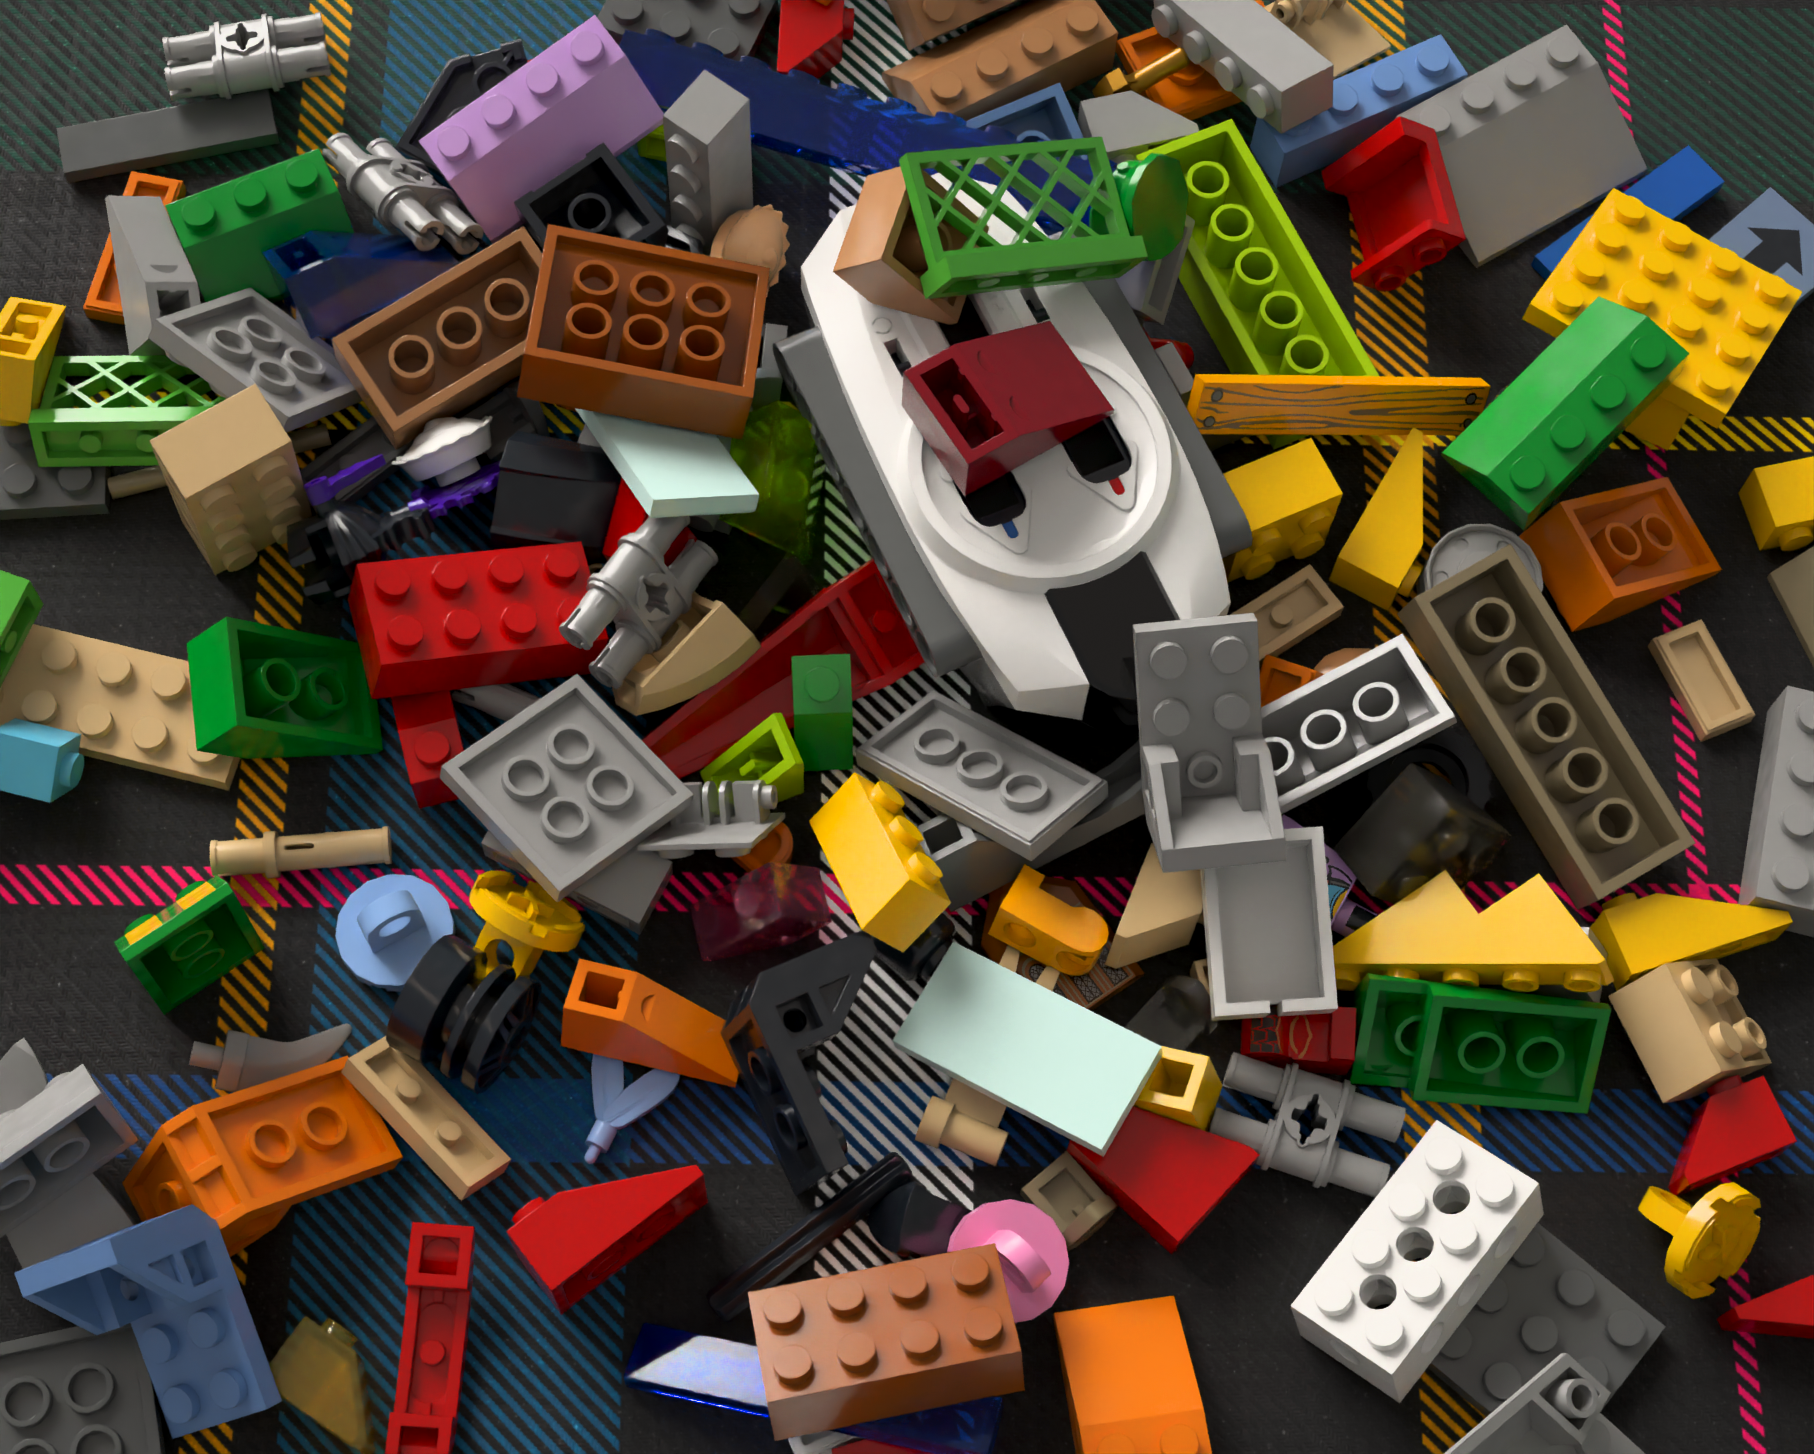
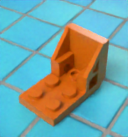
(262, 1152)

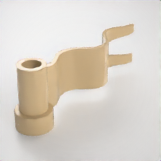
(966, 1116)

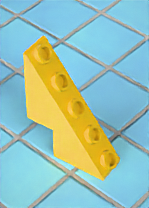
(1443, 939)

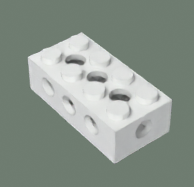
(1424, 1296)

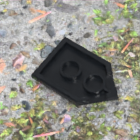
(456, 87)

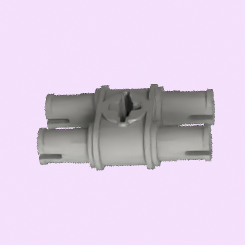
(246, 56)
(402, 194)
(638, 596)
(1332, 1108)

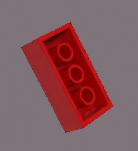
(470, 619)

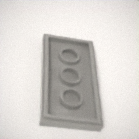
(982, 774)

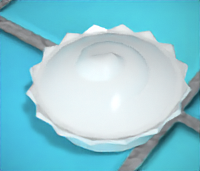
(447, 449)

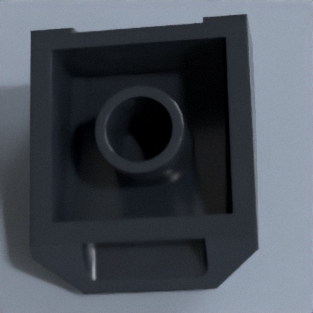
(593, 198)
(554, 494)

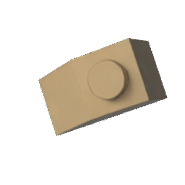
(1158, 913)

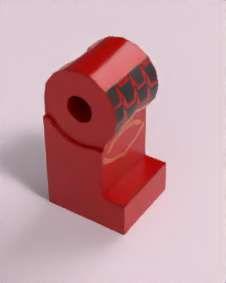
(1313, 1041)

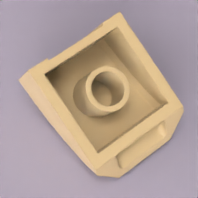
(693, 657)

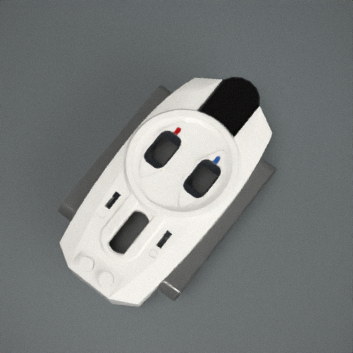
(1056, 559)

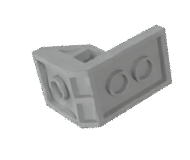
(1203, 745)

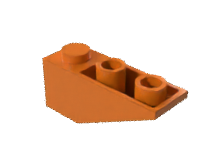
(644, 1024)

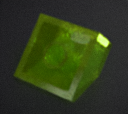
(788, 475)

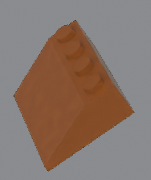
(644, 332)

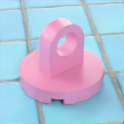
(1028, 1249)

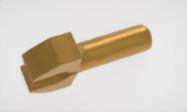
(1144, 78)

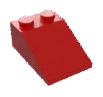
(598, 1229)

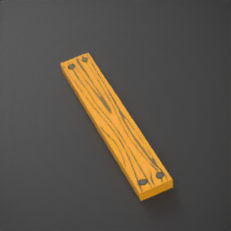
(1334, 404)

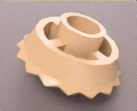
(754, 238)

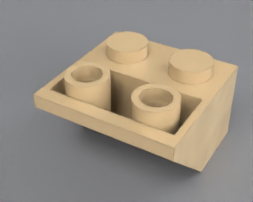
(1690, 1027)

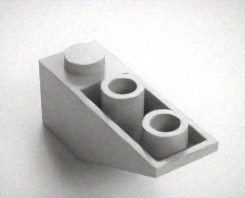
(149, 267)

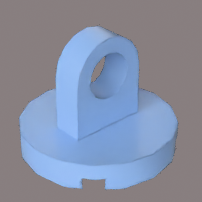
(390, 928)

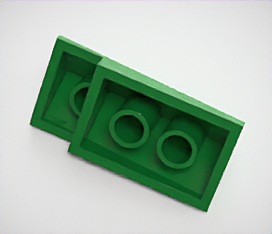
(1477, 1044)

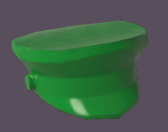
(1152, 201)

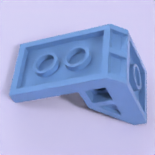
(184, 1308)

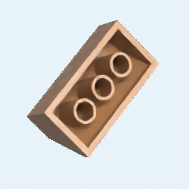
(1008, 59)

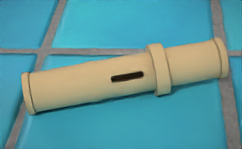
(300, 852)

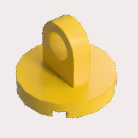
(523, 918)
(1707, 1238)

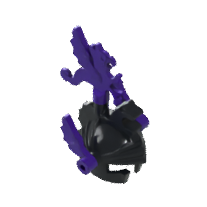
(349, 534)

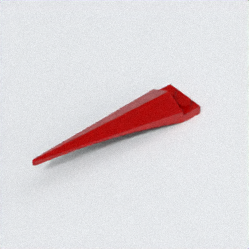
(845, 618)

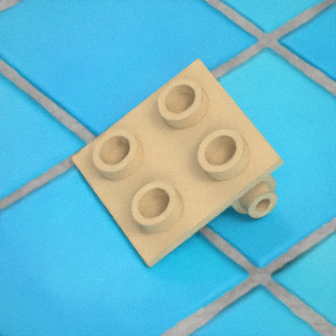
(1331, 30)

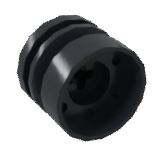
(463, 1013)

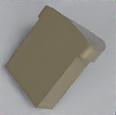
(1070, 1199)

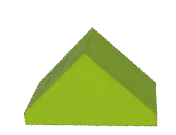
(764, 755)

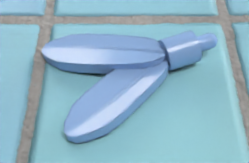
(619, 1107)

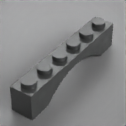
(978, 865)

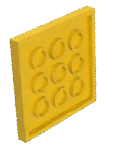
(1685, 284)

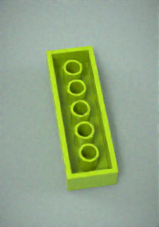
(1254, 272)

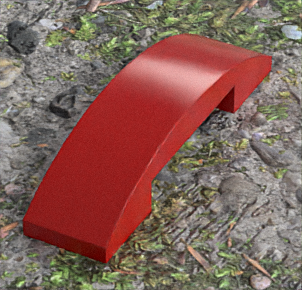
(433, 1339)

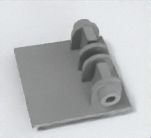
(724, 823)

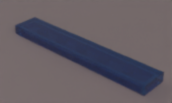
(731, 1378)

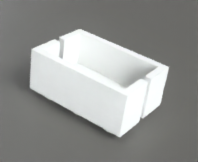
(1271, 933)

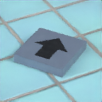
(1773, 239)

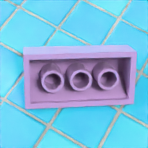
(542, 125)

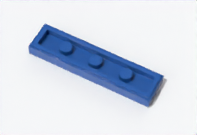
(1670, 189)

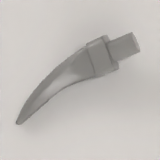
(256, 1060)

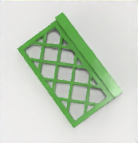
(1019, 264)
(109, 430)

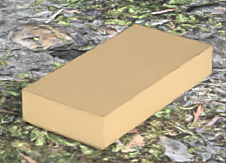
(1701, 680)

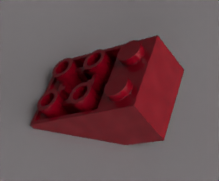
(1000, 401)

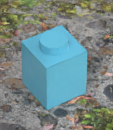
(39, 760)

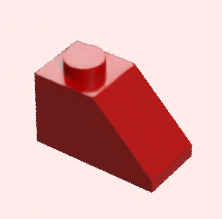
(812, 35)
(1730, 1133)

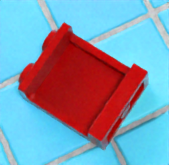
(1397, 202)

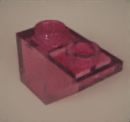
(761, 911)

